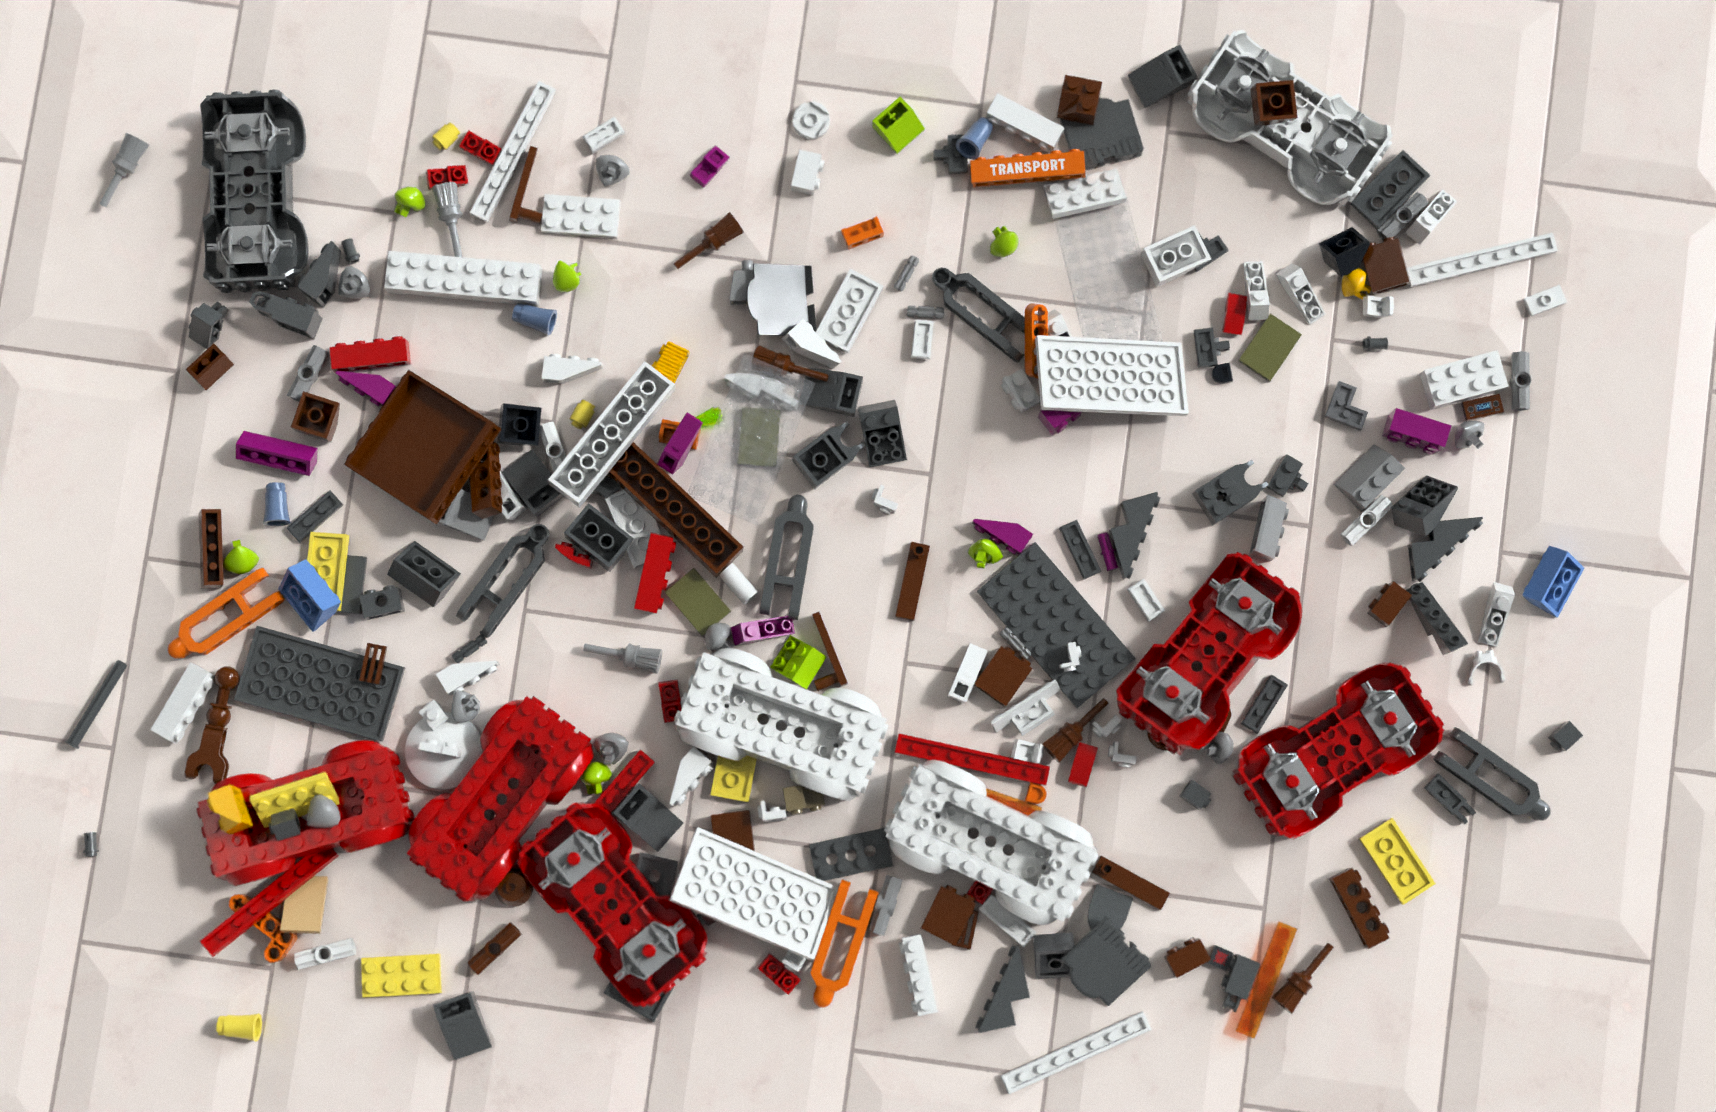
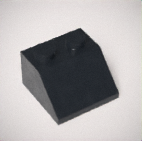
(1344, 251)
(519, 425)

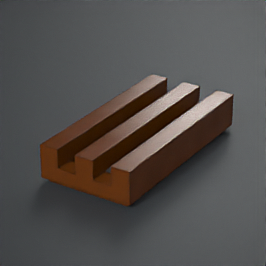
(372, 665)
(961, 944)

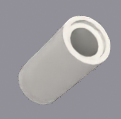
(738, 583)

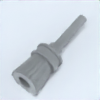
(125, 163)
(449, 210)
(632, 656)

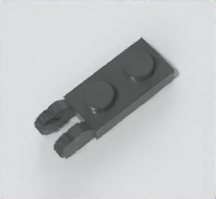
(1449, 797)

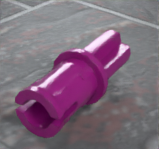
(1107, 551)

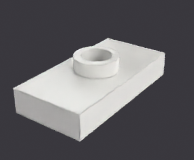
(603, 134)
(1545, 300)
(922, 339)
(1146, 600)

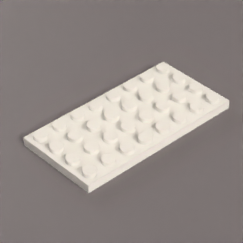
(1111, 376)
(754, 894)

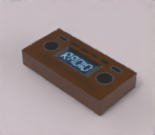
(1482, 407)

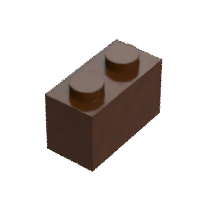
(209, 367)
(1389, 603)
(1187, 957)

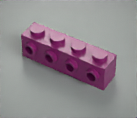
(276, 453)

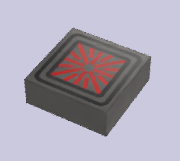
(1220, 957)

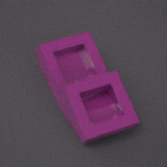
(710, 166)

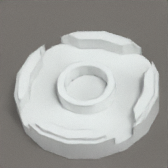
(811, 120)

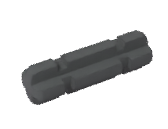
(469, 648)

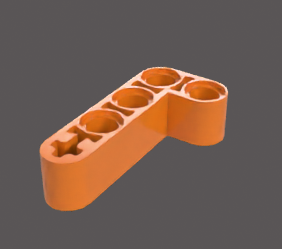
(1030, 317)
(276, 935)

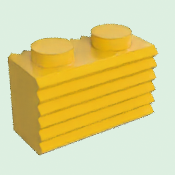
(671, 360)

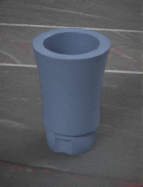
(974, 139)
(535, 317)
(276, 505)

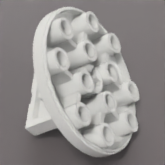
(442, 755)

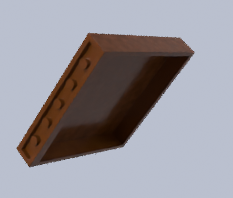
(422, 446)

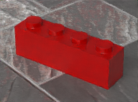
(370, 355)
(653, 573)

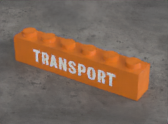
(1028, 169)

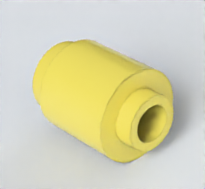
(445, 136)
(582, 414)

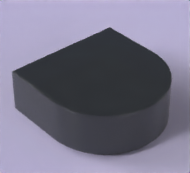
(1222, 373)

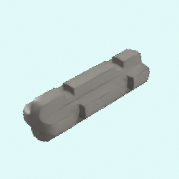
(906, 273)
(924, 311)
(1015, 643)

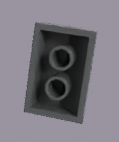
(598, 537)
(423, 573)

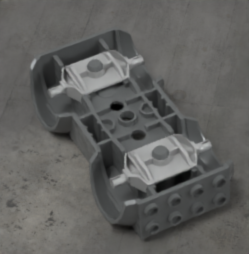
(271, 243)

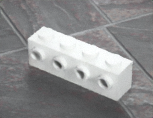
(1024, 123)
(183, 703)
(919, 974)

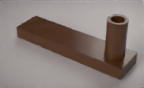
(518, 211)
(912, 581)
(838, 676)
(1130, 882)

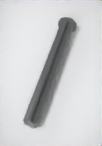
(96, 704)

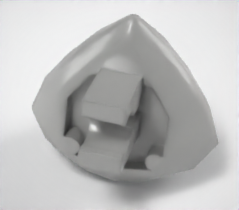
(611, 169)
(353, 283)
(1468, 434)
(717, 636)
(464, 706)
(611, 747)
(1219, 748)
(322, 812)

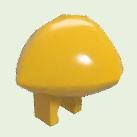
(1355, 283)

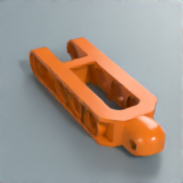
(185, 645)
(825, 987)

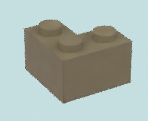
(800, 798)

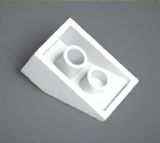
(1175, 256)

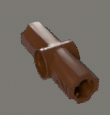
(485, 957)

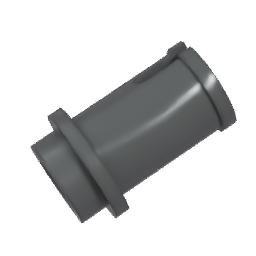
(350, 251)
(1375, 343)
(90, 844)

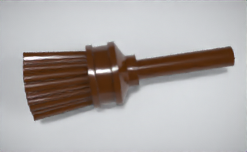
(714, 238)
(784, 362)
(1070, 734)
(1299, 983)

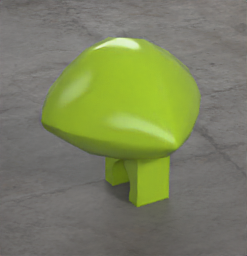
(409, 198)
(1005, 242)
(565, 277)
(985, 552)
(240, 559)
(594, 775)

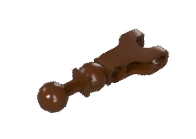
(215, 732)

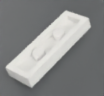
(1007, 921)

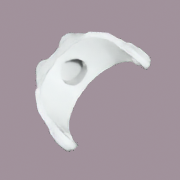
(1485, 658)

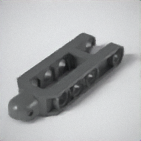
(949, 284)
(796, 513)
(533, 541)
(1533, 805)

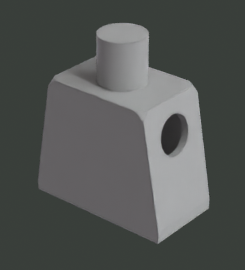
(740, 282)

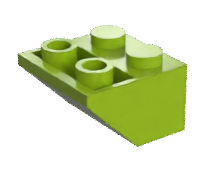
(898, 125)
(798, 662)

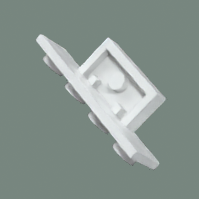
(1030, 711)

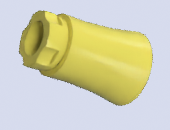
(240, 1026)

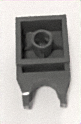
(288, 313)
(831, 451)
(1234, 490)

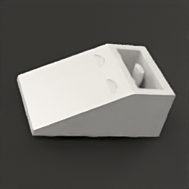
(691, 769)

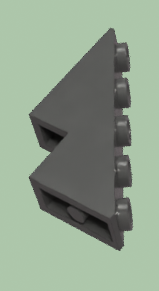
(1128, 536)
(1442, 541)
(1435, 619)
(1010, 988)

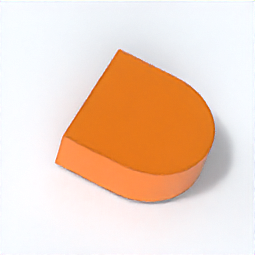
(1035, 794)

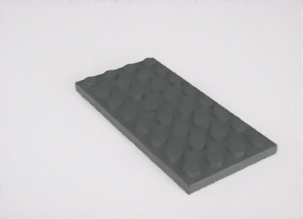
(1049, 613)
(318, 684)

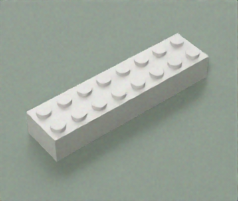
(463, 278)
(611, 434)

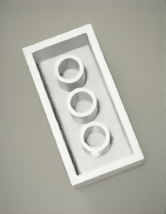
(1464, 380)

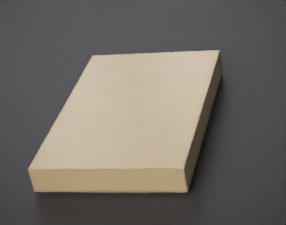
(305, 907)

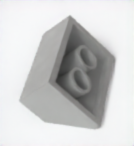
(1369, 476)
(1269, 528)

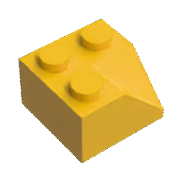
(231, 807)

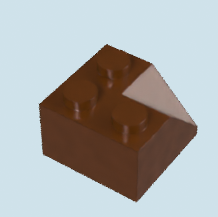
(1079, 99)
(1273, 102)
(316, 417)

